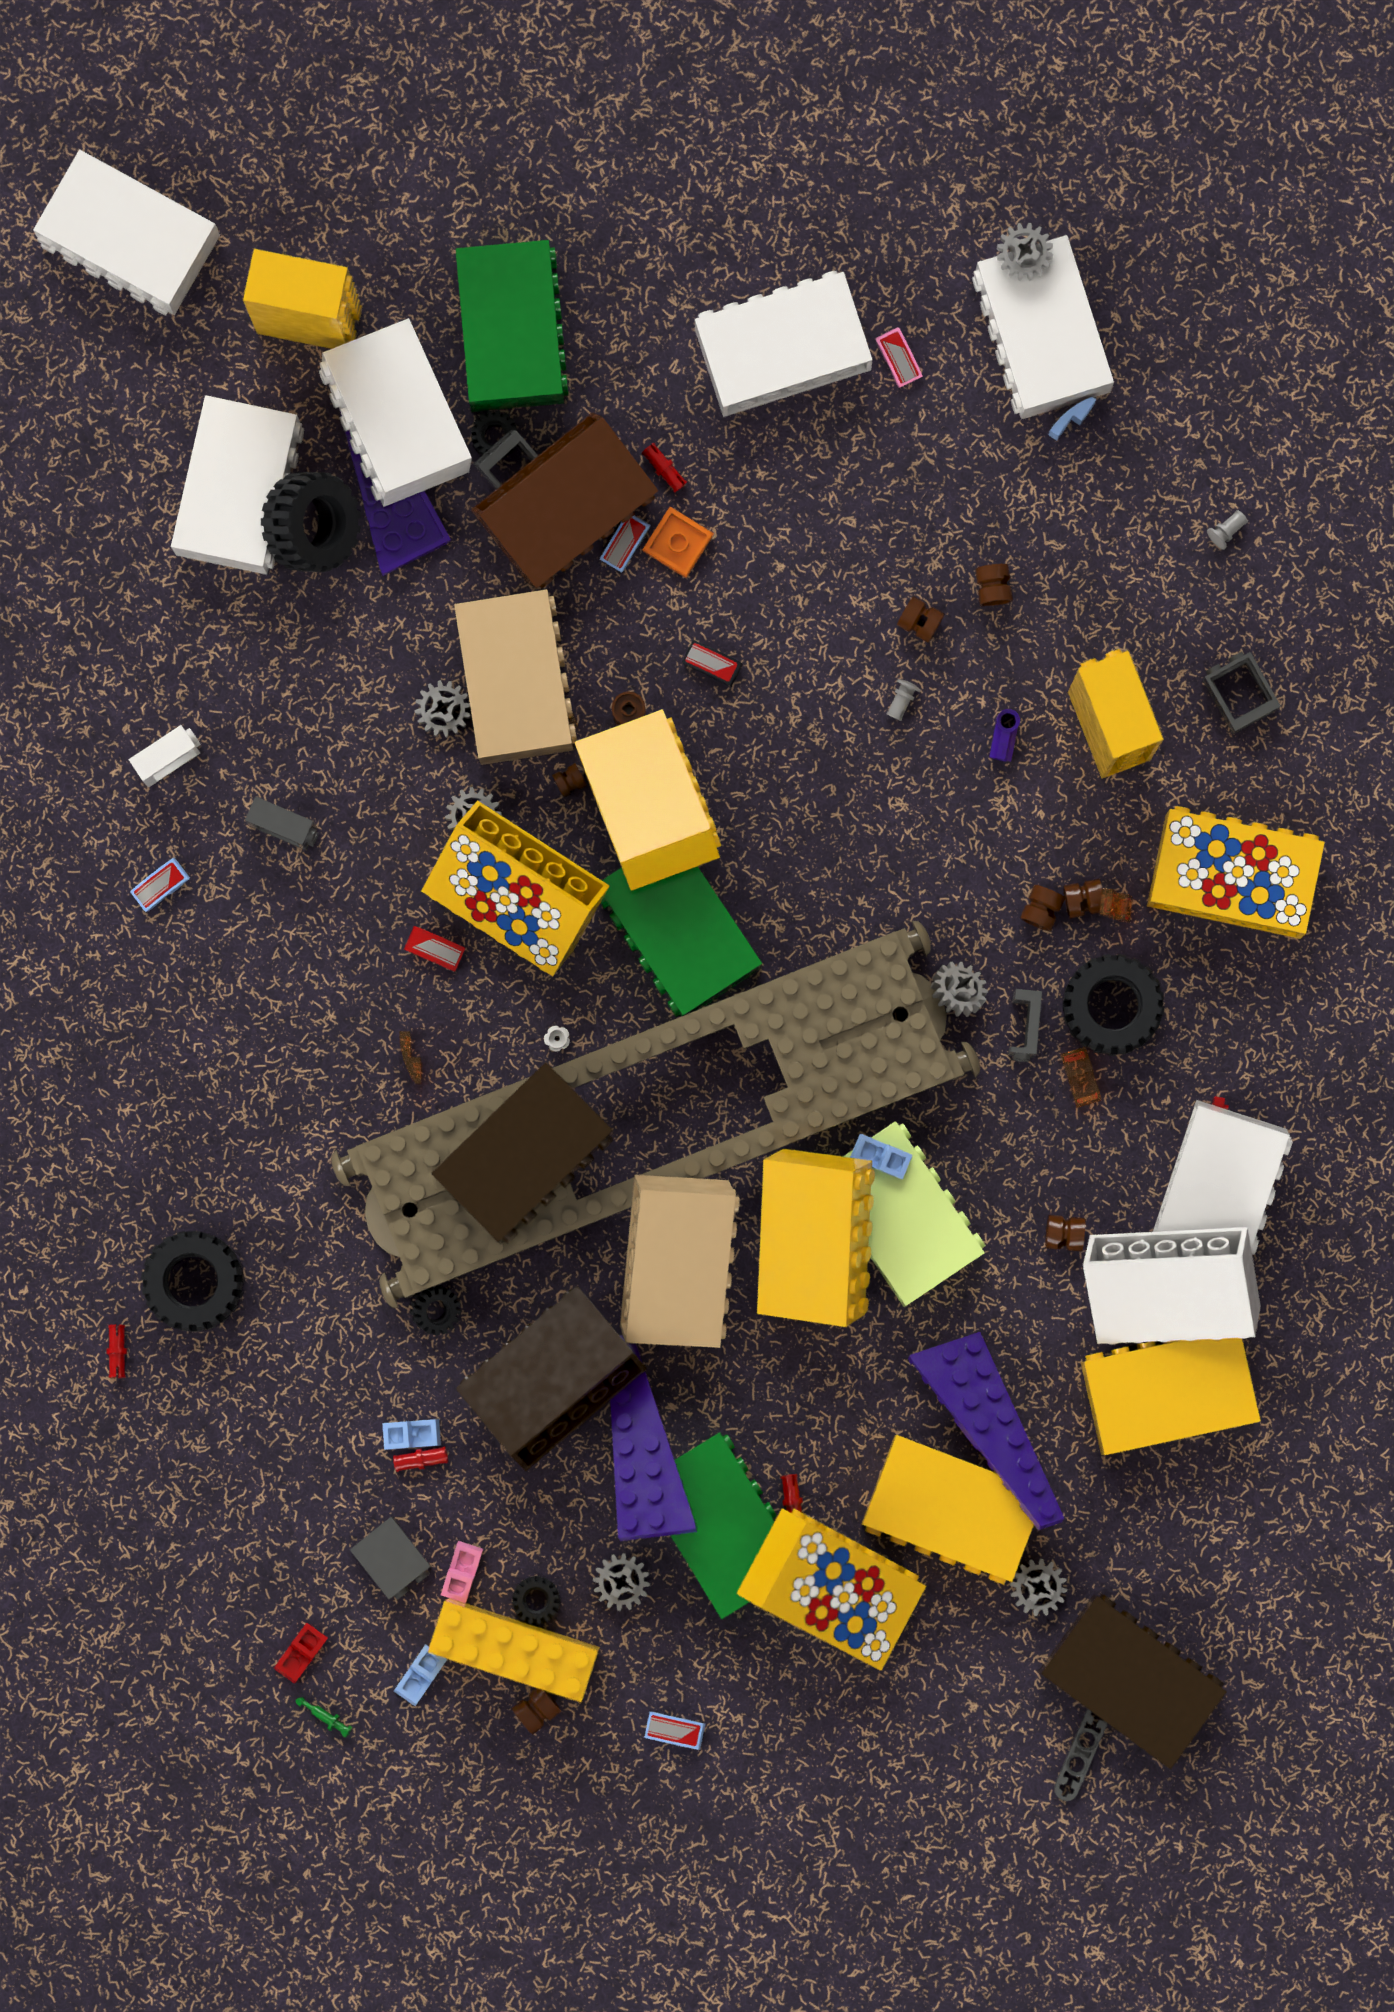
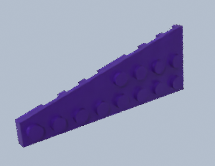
(401, 529)
(976, 1397)
(646, 1477)

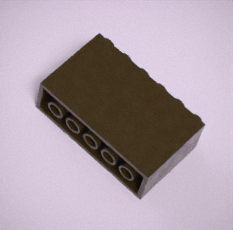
(524, 1154)
(550, 1378)
(1133, 1680)

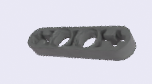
(1078, 1750)

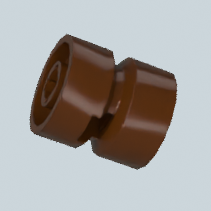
(994, 585)
(912, 615)
(627, 707)
(1083, 898)
(1042, 908)
(1065, 1233)
(536, 1709)

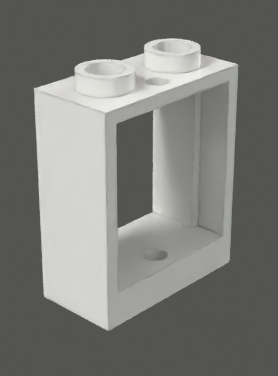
(165, 755)

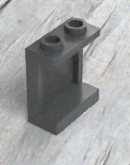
(1033, 1000)
(391, 1559)

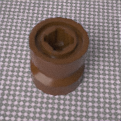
(569, 780)

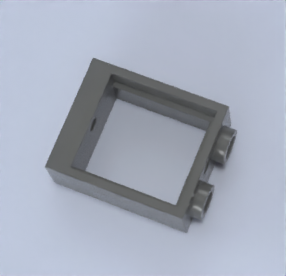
(498, 451)
(1256, 714)
(282, 824)

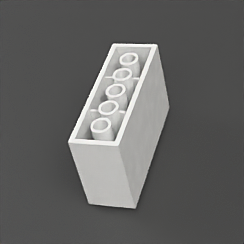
(126, 233)
(1043, 332)
(783, 343)
(395, 413)
(231, 470)
(1224, 1173)
(1172, 1285)

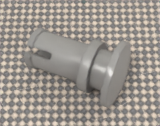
(1227, 529)
(902, 699)

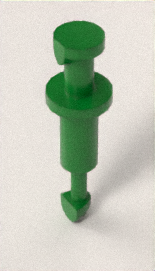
(326, 1717)

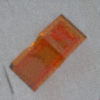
(1116, 905)
(413, 1064)
(1081, 1077)

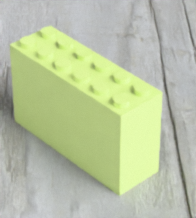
(914, 1226)

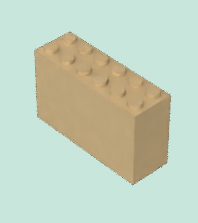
(515, 676)
(678, 1261)

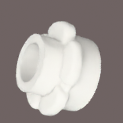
(554, 1045)

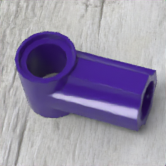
(1004, 738)

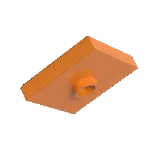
(678, 542)

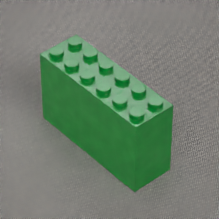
(511, 325)
(681, 937)
(728, 1521)

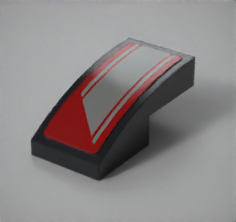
(712, 663)

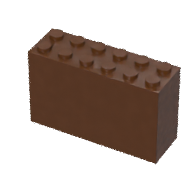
(565, 500)

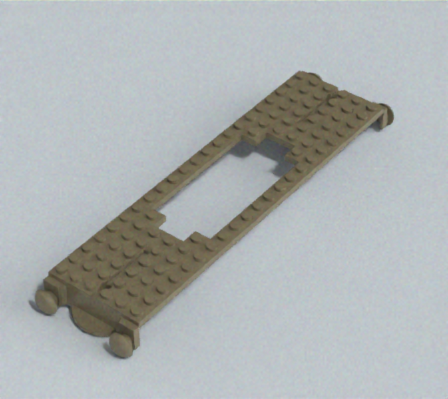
(832, 1044)

